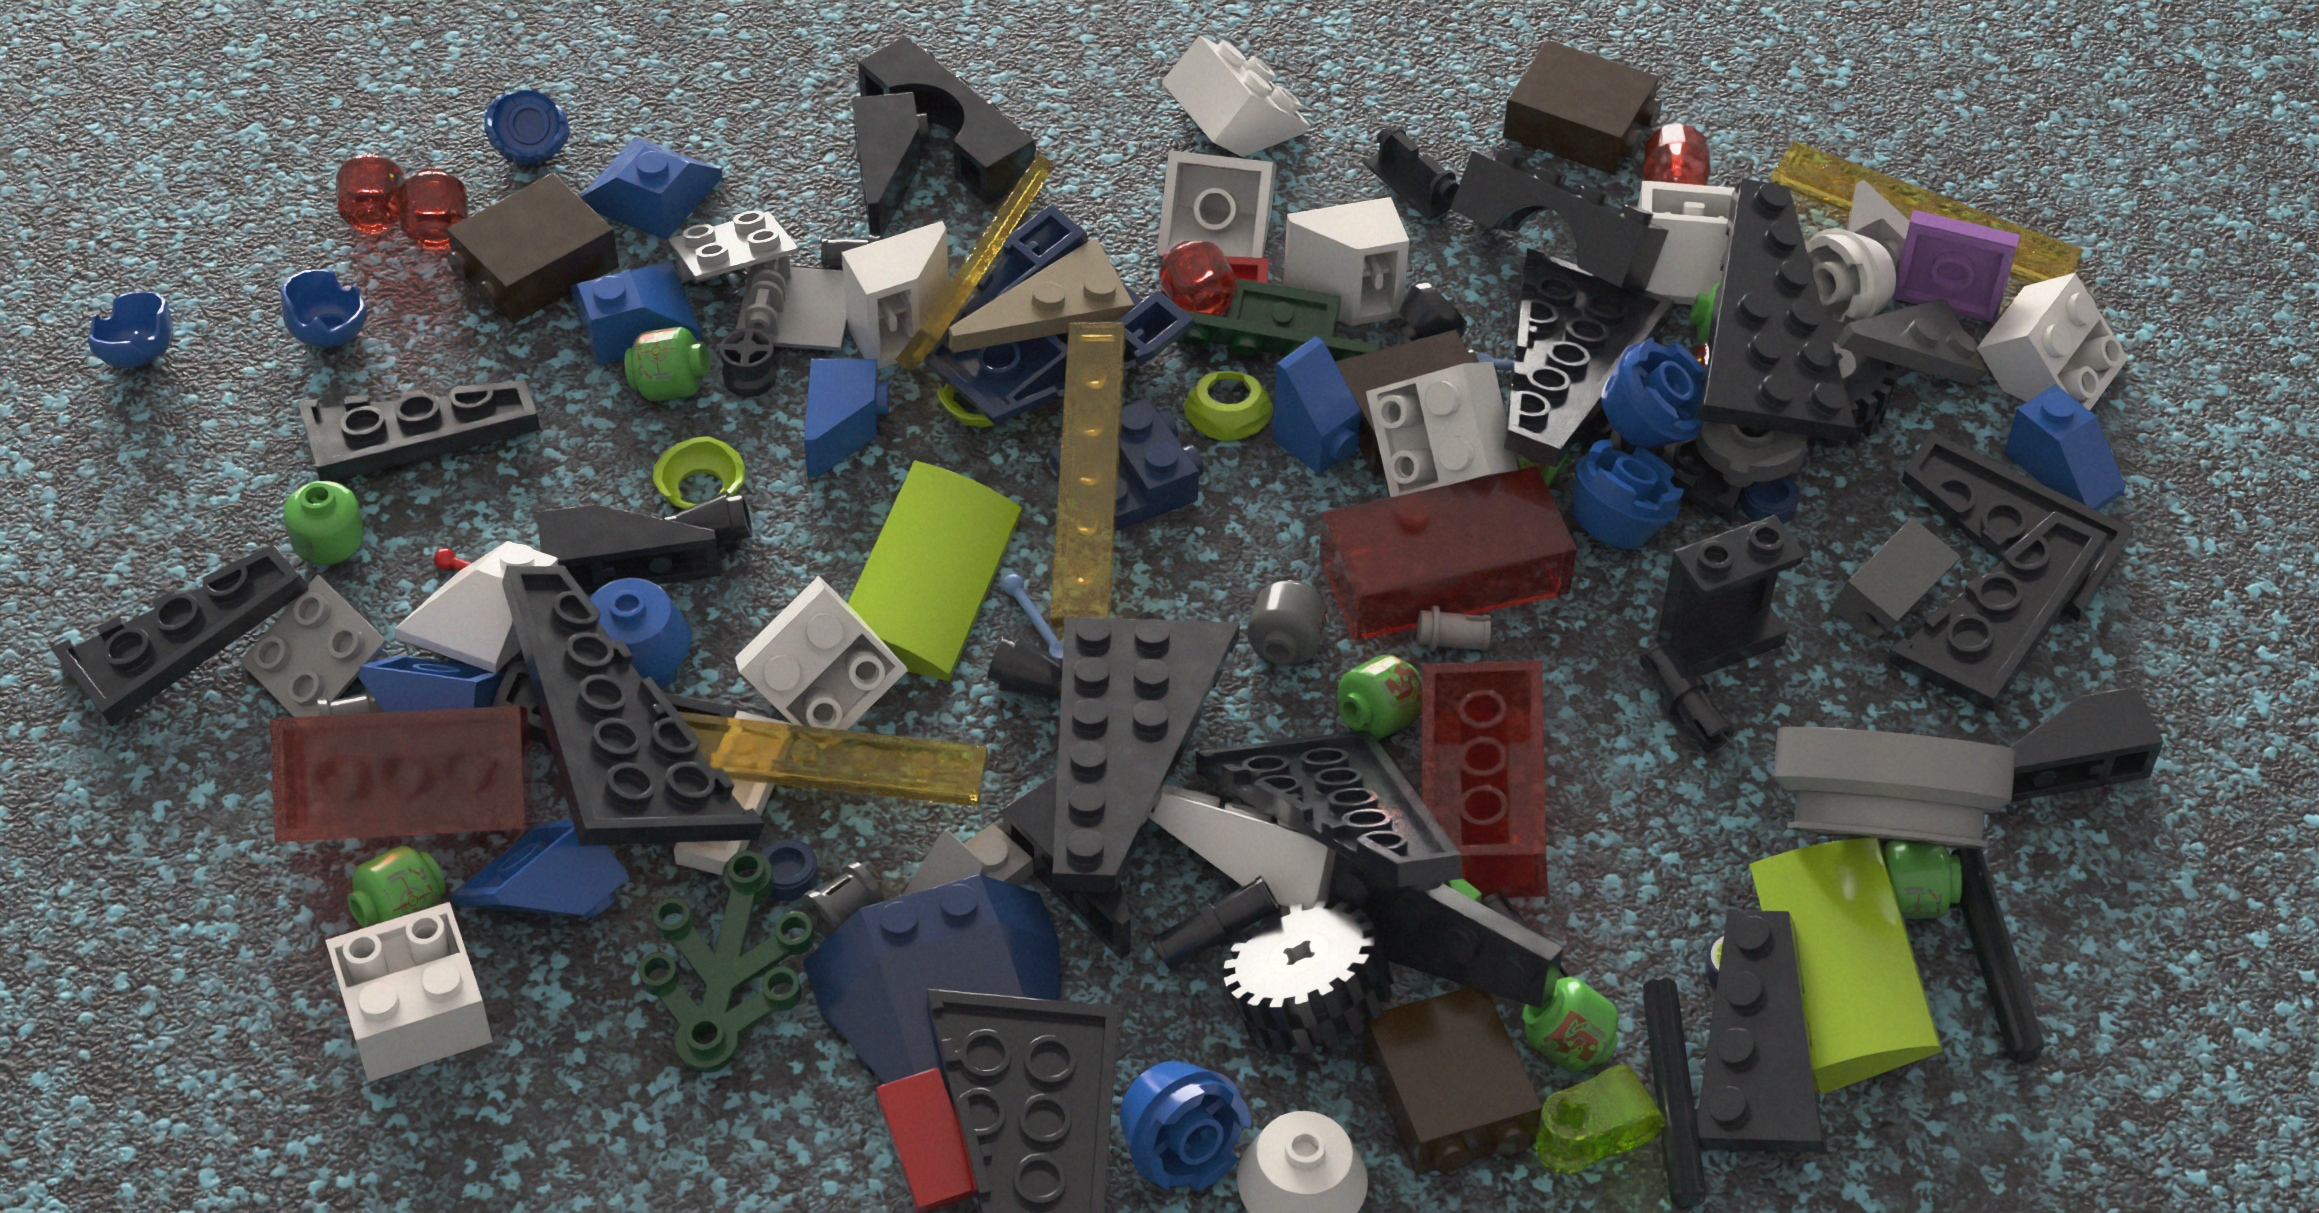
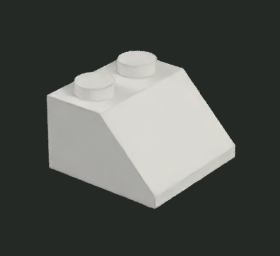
(1217, 202)

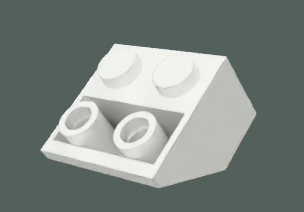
(1234, 98)
(1695, 237)
(1350, 254)
(893, 288)
(2053, 338)
(1441, 428)
(820, 661)
(409, 991)

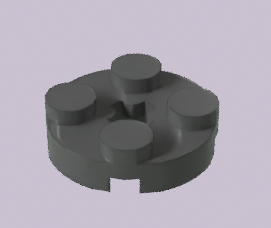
(1749, 458)

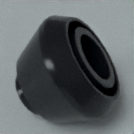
(1428, 313)

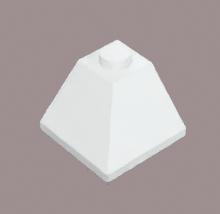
(471, 612)

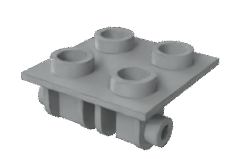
(739, 244)
(795, 305)
(314, 650)

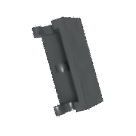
(1894, 579)

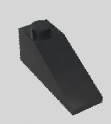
(887, 151)
(615, 544)
(2088, 745)
(1031, 826)

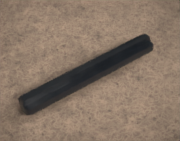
(1998, 959)
(1674, 1093)

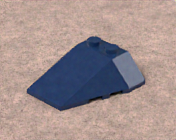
(1031, 372)
(948, 937)

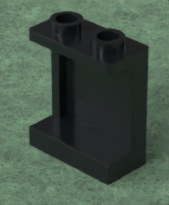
(1723, 595)

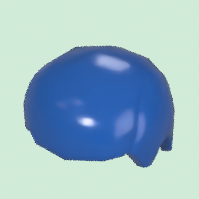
(321, 310)
(134, 332)

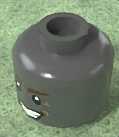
(1287, 620)

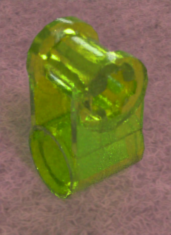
(1597, 1120)

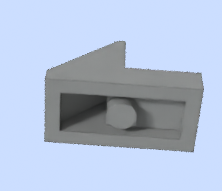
(1879, 220)
(986, 854)

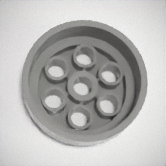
(1892, 784)

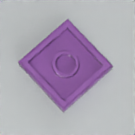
(1956, 264)

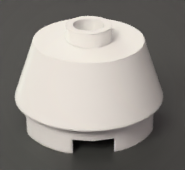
(1851, 273)
(1302, 1167)

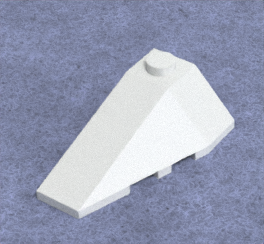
(1249, 845)

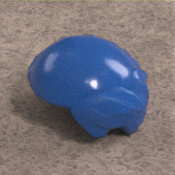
(526, 126)

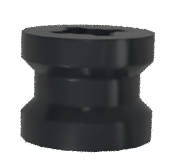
(748, 362)

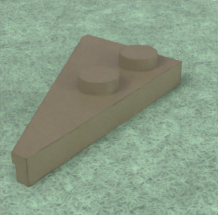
(1068, 291)

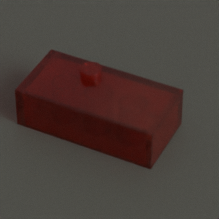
(1446, 547)
(1488, 770)
(401, 773)

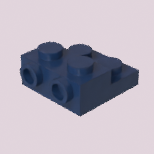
(1152, 466)

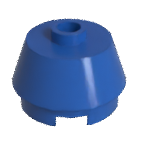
(1654, 395)
(1623, 495)
(647, 625)
(1183, 1124)

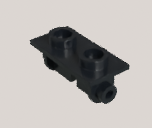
(1412, 175)

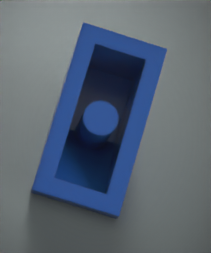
(1314, 408)
(841, 410)
(2065, 449)

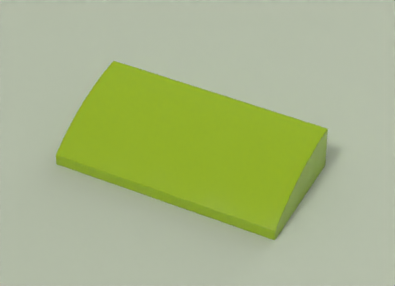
(934, 567)
(1854, 959)

